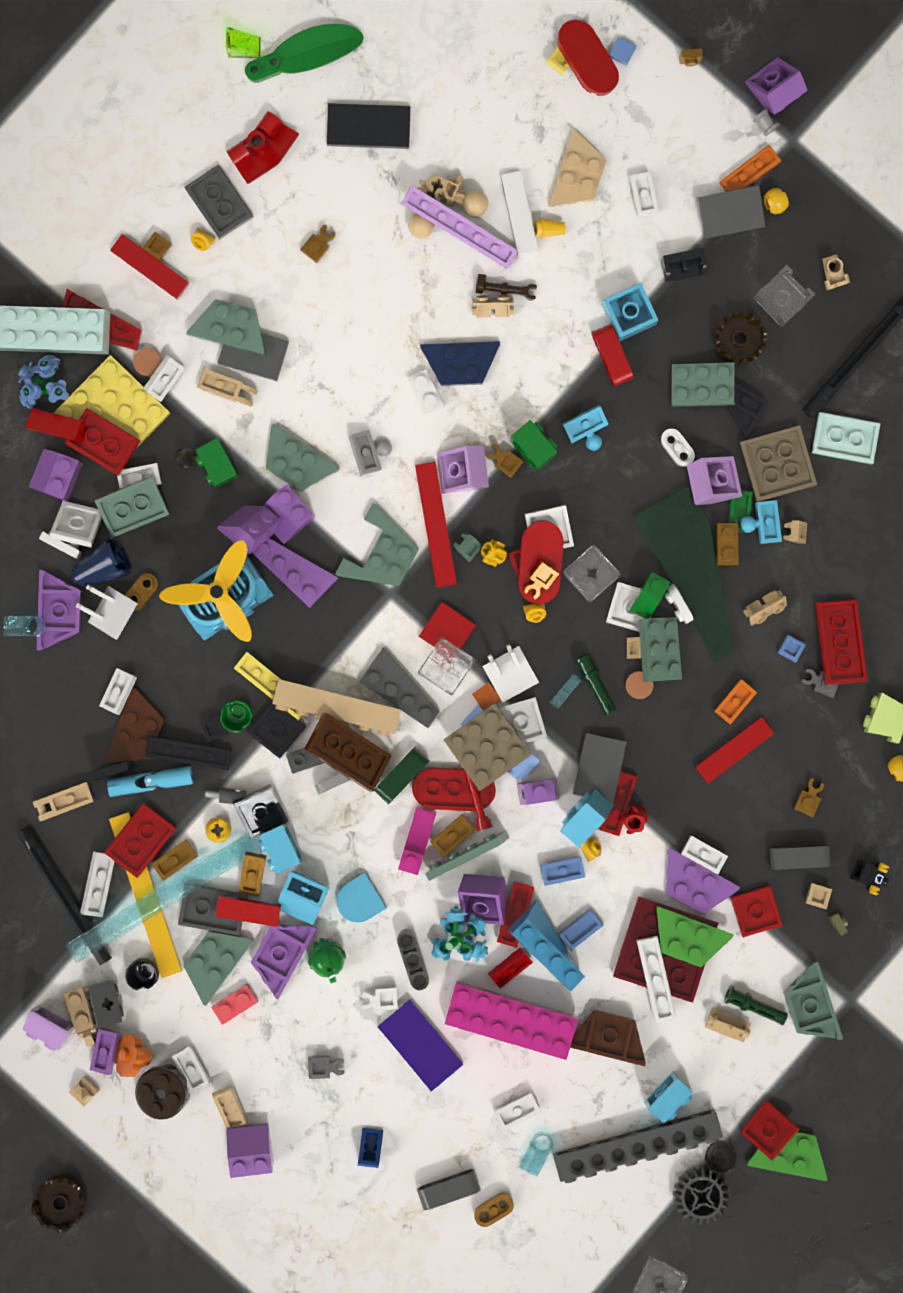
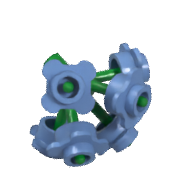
(32, 391)

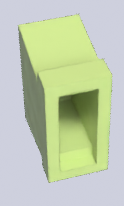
(885, 718)

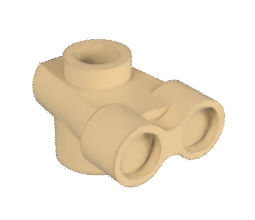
(837, 276)

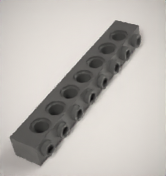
(626, 1141)

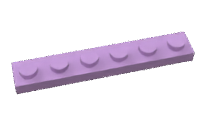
(458, 226)

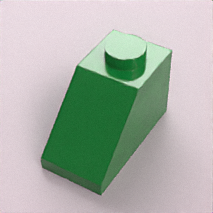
(650, 595)

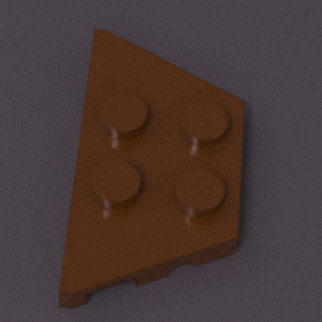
(133, 731)
(610, 1037)

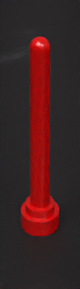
(482, 820)

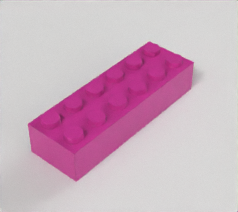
(511, 1020)

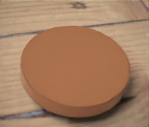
(146, 361)
(636, 687)

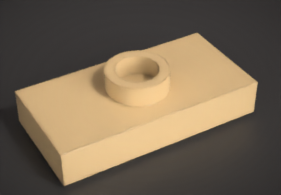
(229, 1107)

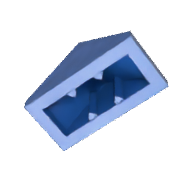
(370, 1148)

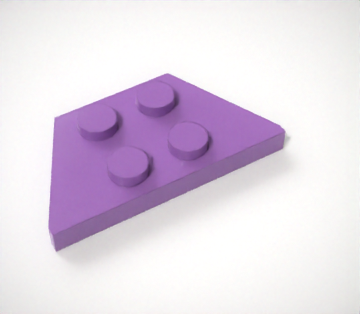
(58, 610)
(695, 884)
(280, 954)

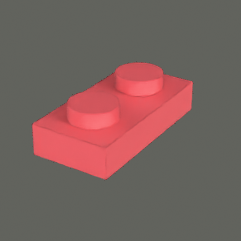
(234, 1004)

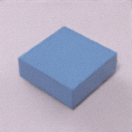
(622, 51)
(791, 648)

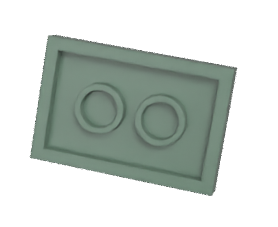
(703, 384)
(132, 506)
(660, 649)

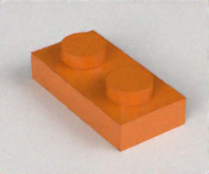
(735, 701)

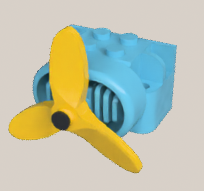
(222, 595)

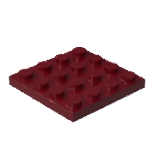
(681, 976)

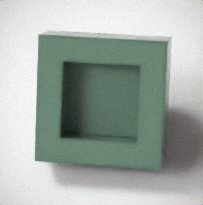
(468, 547)

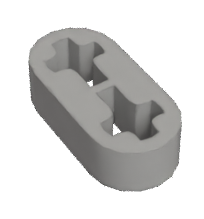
(331, 783)

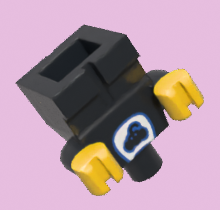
(870, 875)

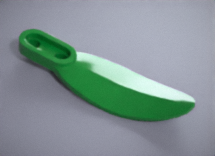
(307, 51)

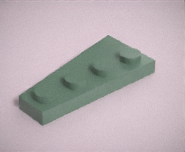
(472, 851)

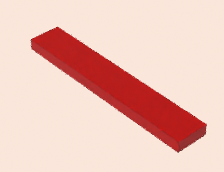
(435, 524)

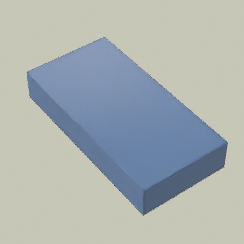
(580, 929)

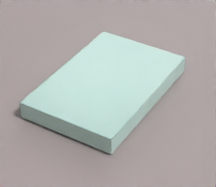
(845, 438)

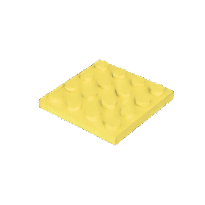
(117, 398)

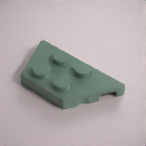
(229, 326)
(295, 461)
(214, 961)
(811, 1005)

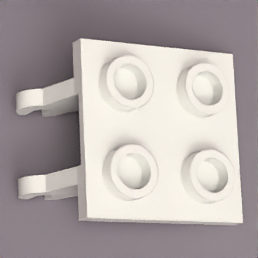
(112, 611)
(510, 673)

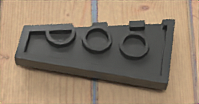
(398, 688)

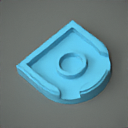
(359, 900)

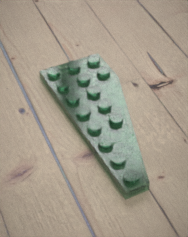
(686, 552)

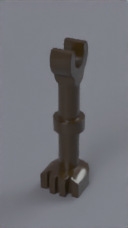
(504, 288)

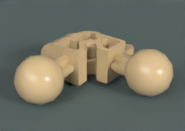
(473, 202)

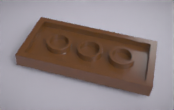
(347, 752)

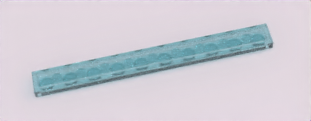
(160, 899)

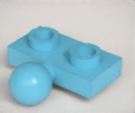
(586, 425)
(766, 522)

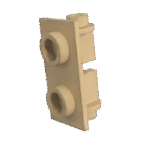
(500, 304)
(773, 602)
(728, 1025)

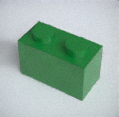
(216, 462)

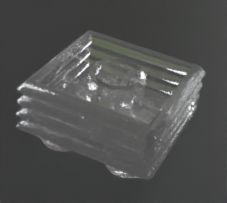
(605, 574)
(444, 653)
(656, 1272)

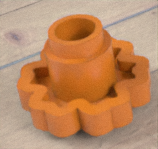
(131, 1056)

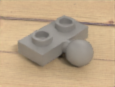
(366, 453)

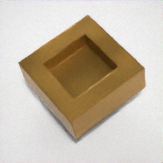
(691, 57)
(157, 246)

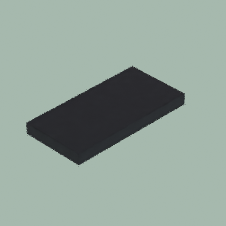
(368, 126)

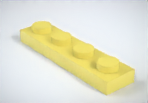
(260, 677)

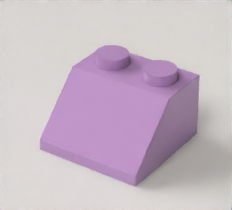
(462, 469)
(714, 480)
(47, 1027)

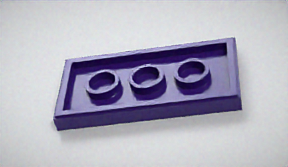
(420, 1045)

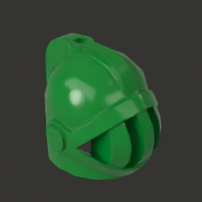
(327, 959)

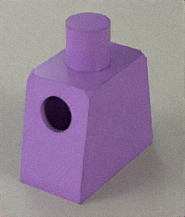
(538, 791)

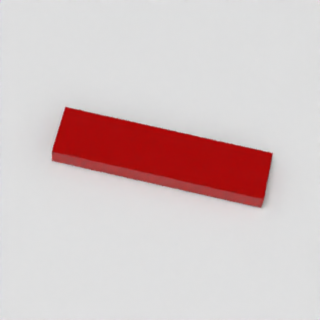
(149, 266)
(734, 750)

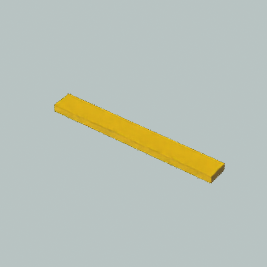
(156, 926)

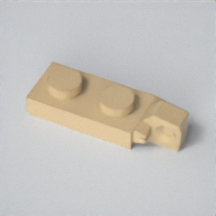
(80, 1015)

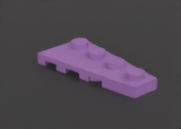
(297, 573)

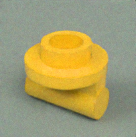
(202, 240)
(534, 612)
(591, 849)

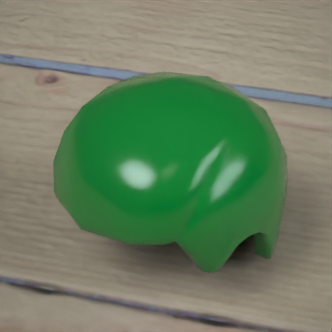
(236, 715)

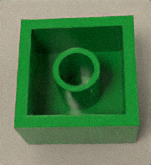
(533, 445)

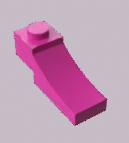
(417, 841)

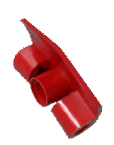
(257, 160)

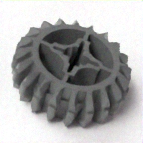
(714, 1207)

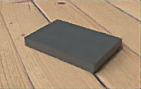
(218, 202)
(731, 212)
(264, 366)
(600, 766)
(200, 907)

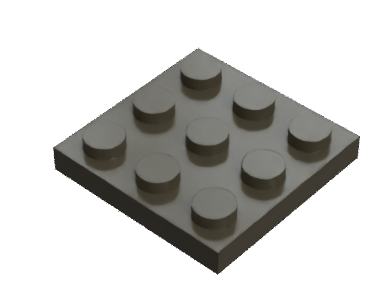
(778, 463)
(487, 747)

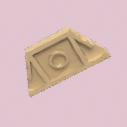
(578, 173)

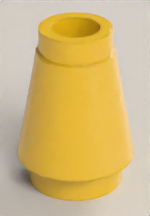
(548, 228)

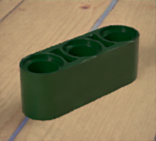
(401, 775)

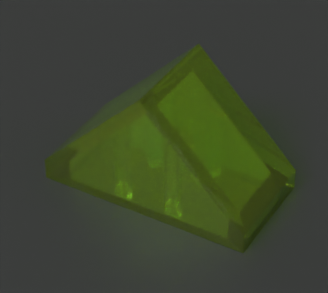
(242, 44)

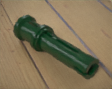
(590, 675)
(746, 1003)

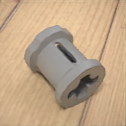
(766, 122)

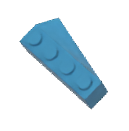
(541, 940)

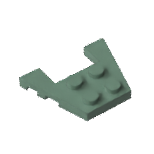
(389, 557)

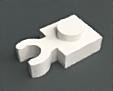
(384, 999)

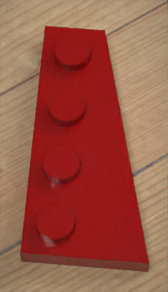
(121, 332)

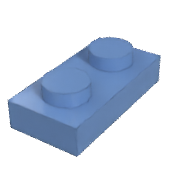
(562, 871)

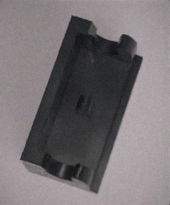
(684, 265)

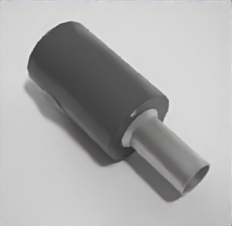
(226, 795)

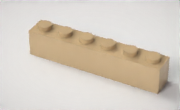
(341, 707)

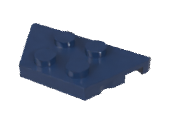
(460, 362)

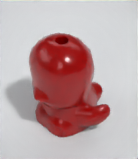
(635, 819)

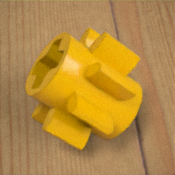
(493, 552)

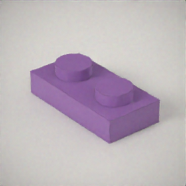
(104, 1051)

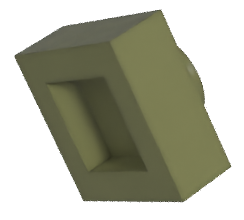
(839, 923)

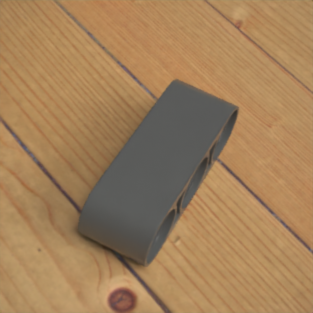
(800, 857)
(413, 970)
(448, 1189)

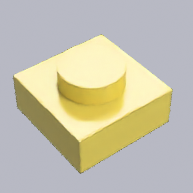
(557, 62)

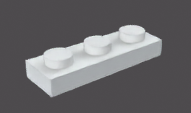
(97, 885)

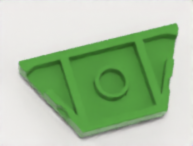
(689, 938)
(797, 1158)

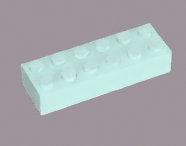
(54, 330)

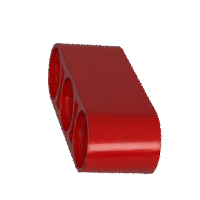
(612, 355)

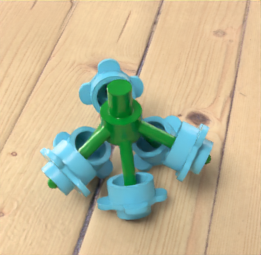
(460, 942)

